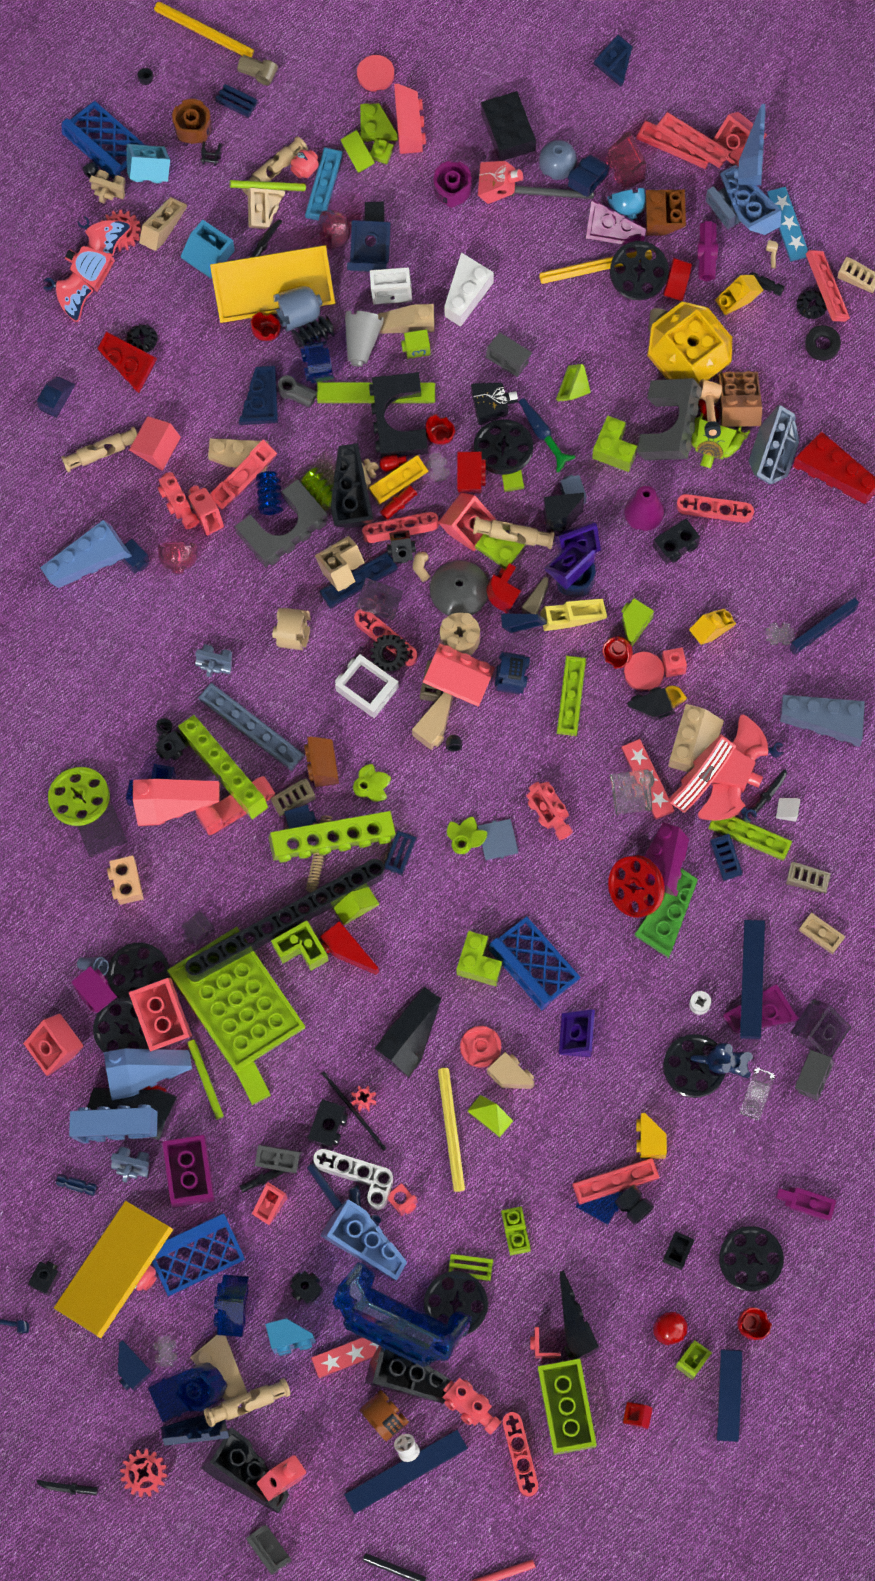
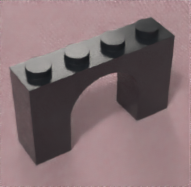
(385, 391)

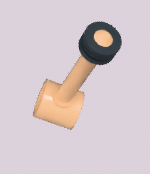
(711, 394)

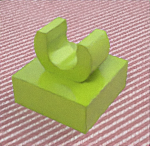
(381, 151)

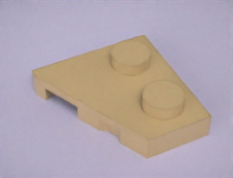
(262, 206)

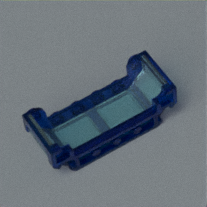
(395, 1323)

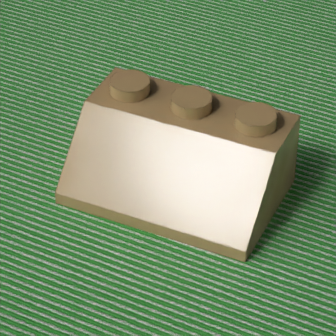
(695, 734)

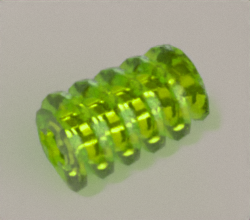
(318, 488)

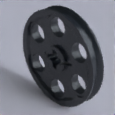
(632, 263)
(511, 450)
(135, 962)
(115, 1032)
(683, 1069)
(752, 1269)
(465, 1298)

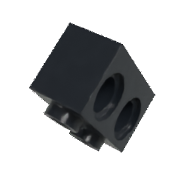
(673, 538)

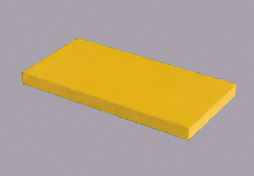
(249, 283)
(113, 1269)

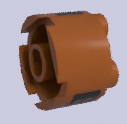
(192, 121)
(383, 1415)

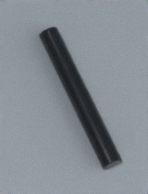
(382, 1564)

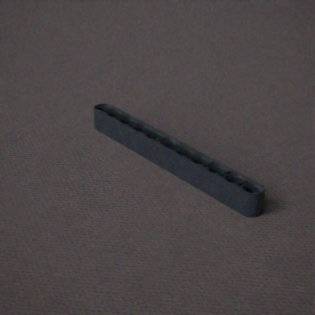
(273, 920)

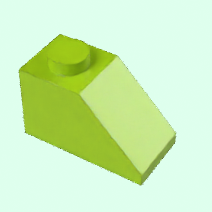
(635, 620)

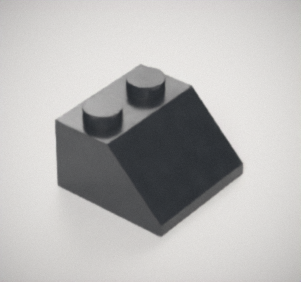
(562, 511)

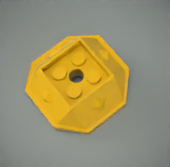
(674, 355)

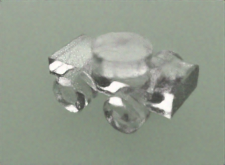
(437, 464)
(777, 634)
(165, 1348)

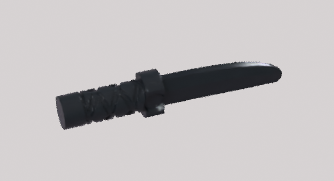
(262, 244)
(766, 796)
(260, 1180)
(72, 1489)

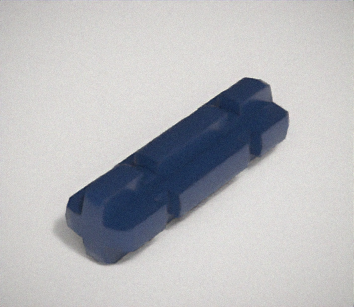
(76, 1184)

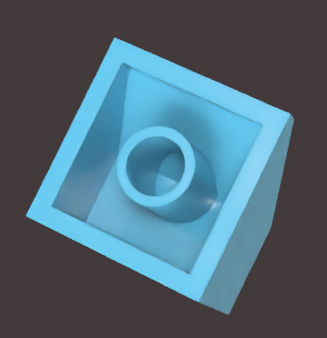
(147, 163)

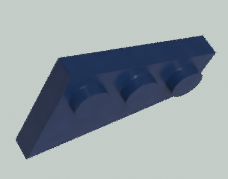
(261, 400)
(193, 1430)

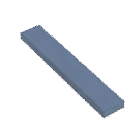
(251, 726)

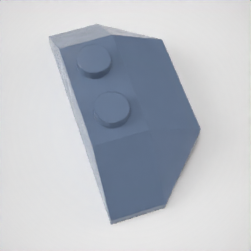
(775, 446)

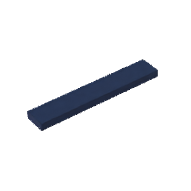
(752, 979)
(405, 1472)

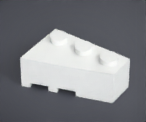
(467, 289)

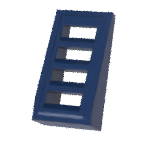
(520, 622)
(730, 847)

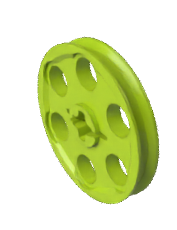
(82, 788)

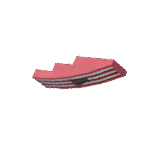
(702, 775)

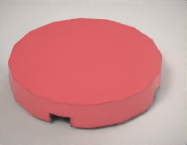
(375, 73)
(644, 671)
(480, 1046)

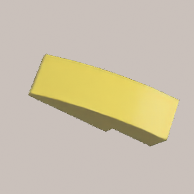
(573, 614)

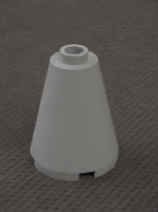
(361, 335)

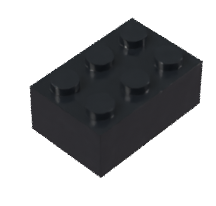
(508, 126)

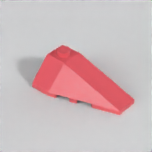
(167, 798)

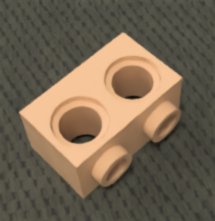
(129, 879)

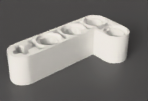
(352, 1174)

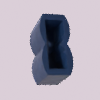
(588, 175)

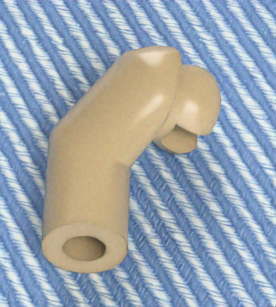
(418, 566)

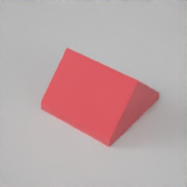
(155, 442)

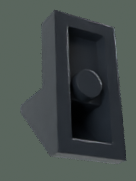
(678, 1250)

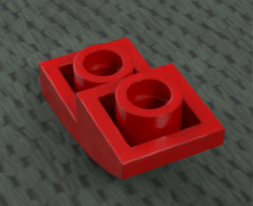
(677, 279)

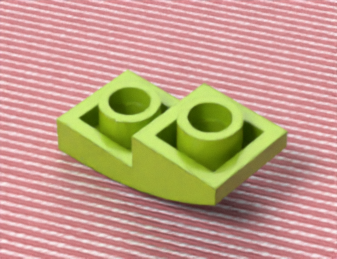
(357, 151)
(515, 1231)

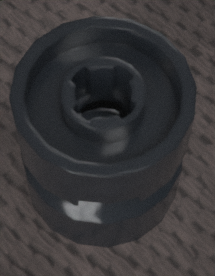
(634, 1204)

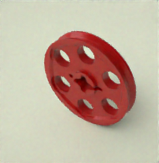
(631, 892)

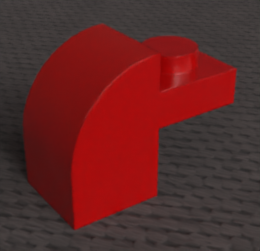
(500, 592)

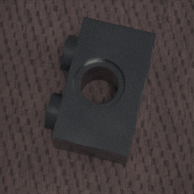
(328, 1112)

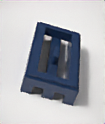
(223, 93)
(394, 869)

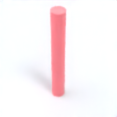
(507, 1572)

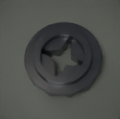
(815, 311)
(150, 337)

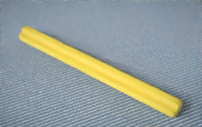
(451, 1130)

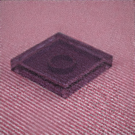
(102, 833)

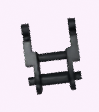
(217, 154)

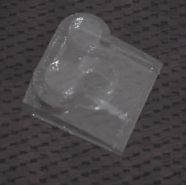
(632, 791)

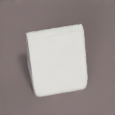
(788, 809)

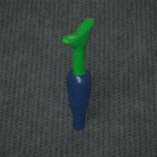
(543, 432)

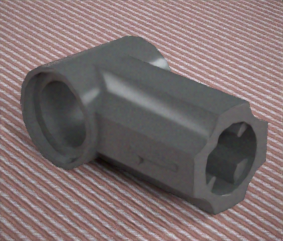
(298, 391)

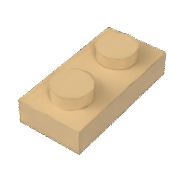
(821, 933)

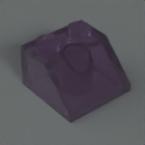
(821, 1028)

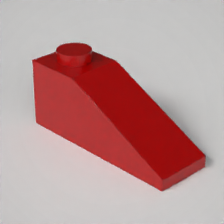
(345, 947)

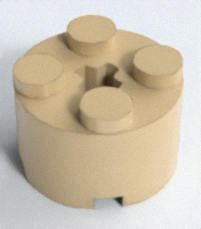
(460, 624)
(292, 628)

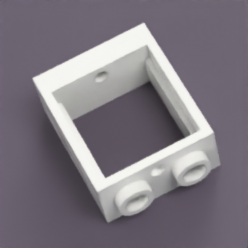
(391, 283)
(383, 696)

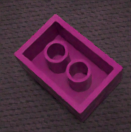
(188, 1171)

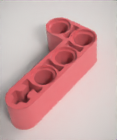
(228, 810)

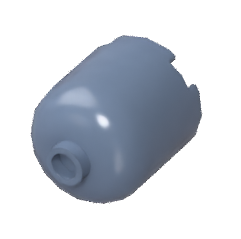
(297, 307)

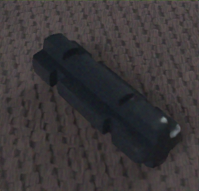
(768, 284)

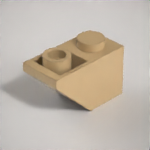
(508, 1074)

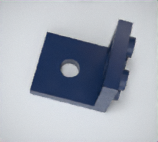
(369, 257)

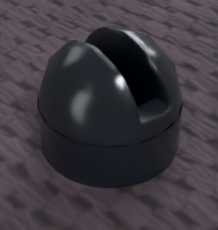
(145, 76)
(90, 169)
(165, 723)
(453, 743)

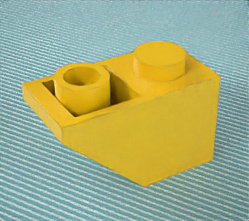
(739, 294)
(712, 625)
(652, 1139)

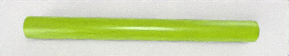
(267, 185)
(205, 1079)

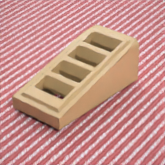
(861, 269)

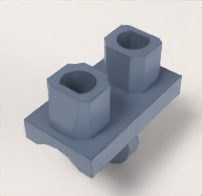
(213, 662)
(128, 1166)

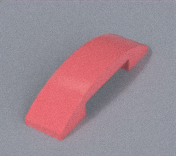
(243, 474)

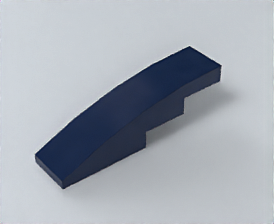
(729, 1395)

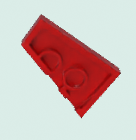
(127, 359)

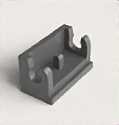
(508, 354)
(814, 1075)
(277, 1158)
(268, 1549)

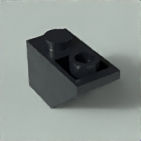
(653, 705)

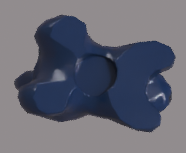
(723, 1060)

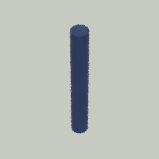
(324, 1186)

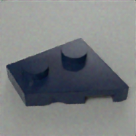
(615, 59)

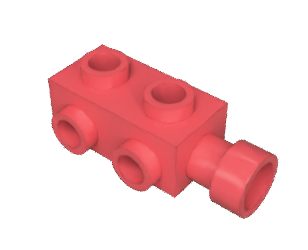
(177, 501)
(549, 808)
(465, 1405)

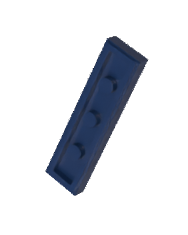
(374, 570)
(824, 626)

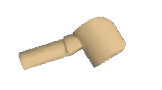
(772, 246)

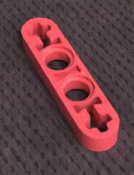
(715, 505)
(400, 525)
(387, 631)
(523, 1453)

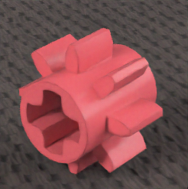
(359, 1102)

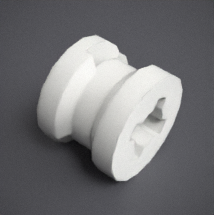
(697, 1006)
(406, 1447)

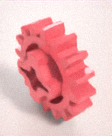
(133, 234)
(149, 1463)

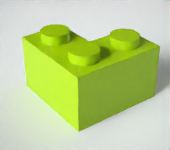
(611, 448)
(300, 941)
(474, 963)

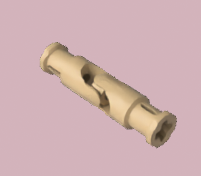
(278, 162)
(96, 451)
(526, 535)
(252, 1400)

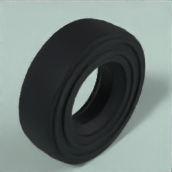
(822, 331)

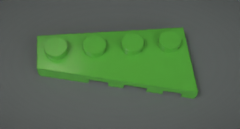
(662, 926)

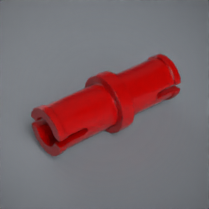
(398, 502)

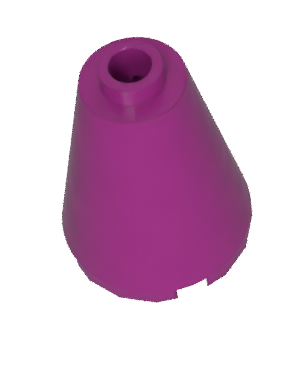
(644, 509)

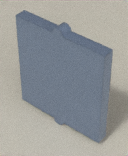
(499, 840)

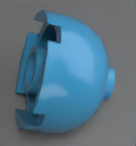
(628, 202)

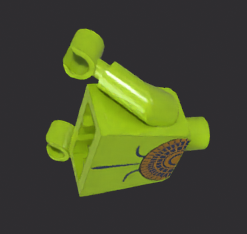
(720, 447)

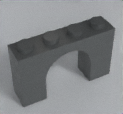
(677, 440)
(270, 547)

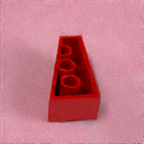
(837, 468)

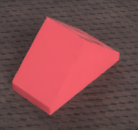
(269, 1203)

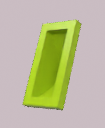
(574, 383)
(490, 1115)

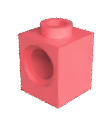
(674, 662)

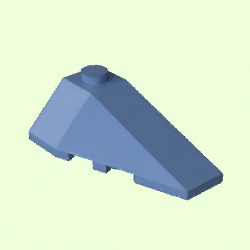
(751, 159)
(751, 204)
(138, 1068)
(358, 1235)

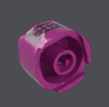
(452, 183)

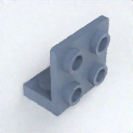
(722, 206)

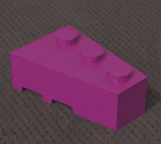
(668, 853)
(93, 989)

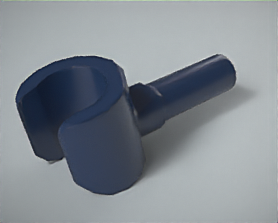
(22, 1326)

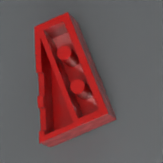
(470, 472)

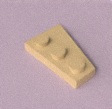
(231, 452)
(220, 1356)

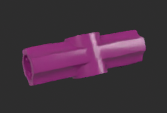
(707, 251)

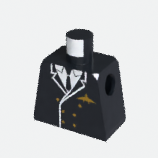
(491, 401)

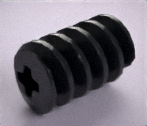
(313, 332)

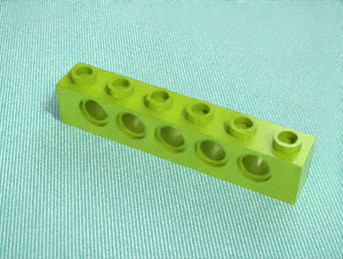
(223, 767)
(380, 821)

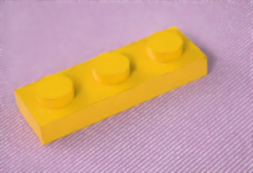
(398, 479)

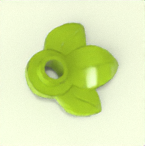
(373, 781)
(467, 833)

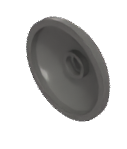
(464, 599)

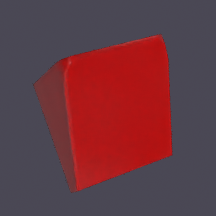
(637, 1415)

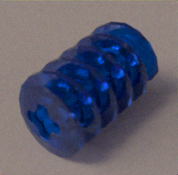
(267, 493)

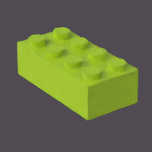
(566, 1407)

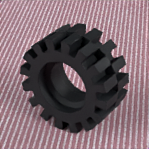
(378, 650)

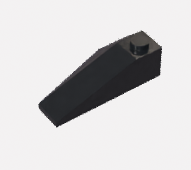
(350, 495)
(408, 1036)
(157, 1099)
(578, 1333)
(405, 1377)
(240, 1468)

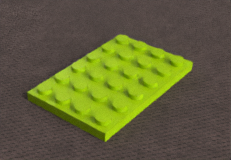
(238, 1006)

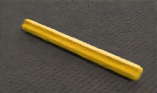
(203, 29)
(584, 268)

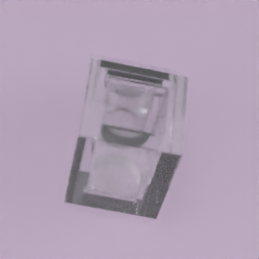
(757, 1093)

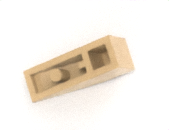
(161, 223)
(408, 319)
(433, 724)

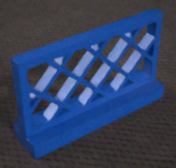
(90, 146)
(521, 974)
(190, 1236)

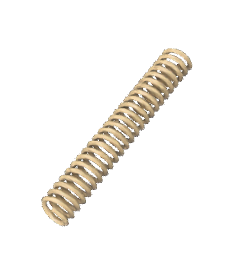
(318, 866)

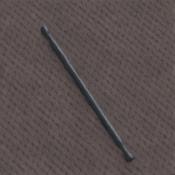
(354, 1111)

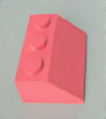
(409, 120)
(459, 674)
(160, 1014)

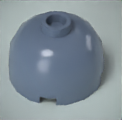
(557, 159)

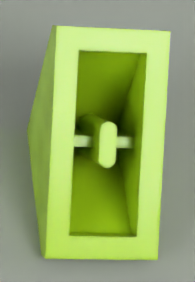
(355, 905)
(693, 1360)

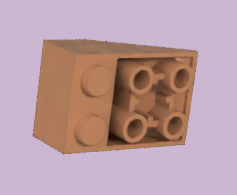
(740, 399)

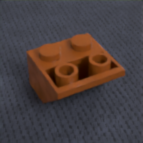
(664, 211)
(323, 762)

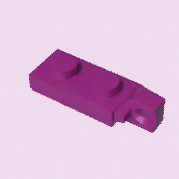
(807, 1202)

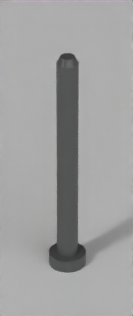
(550, 192)

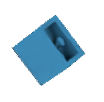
(206, 247)
(286, 1335)

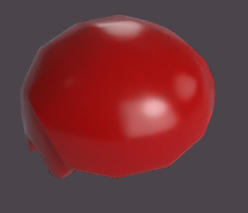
(265, 326)
(439, 430)
(617, 651)
(754, 1323)
(670, 1328)

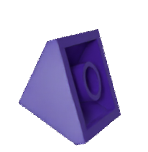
(583, 534)
(570, 564)
(577, 1033)

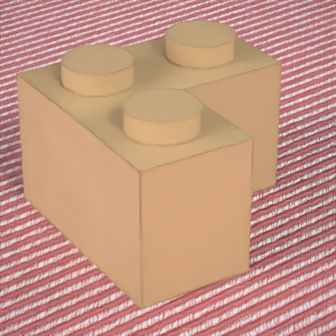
(338, 562)

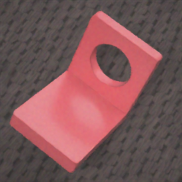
(410, 1203)
(534, 1345)

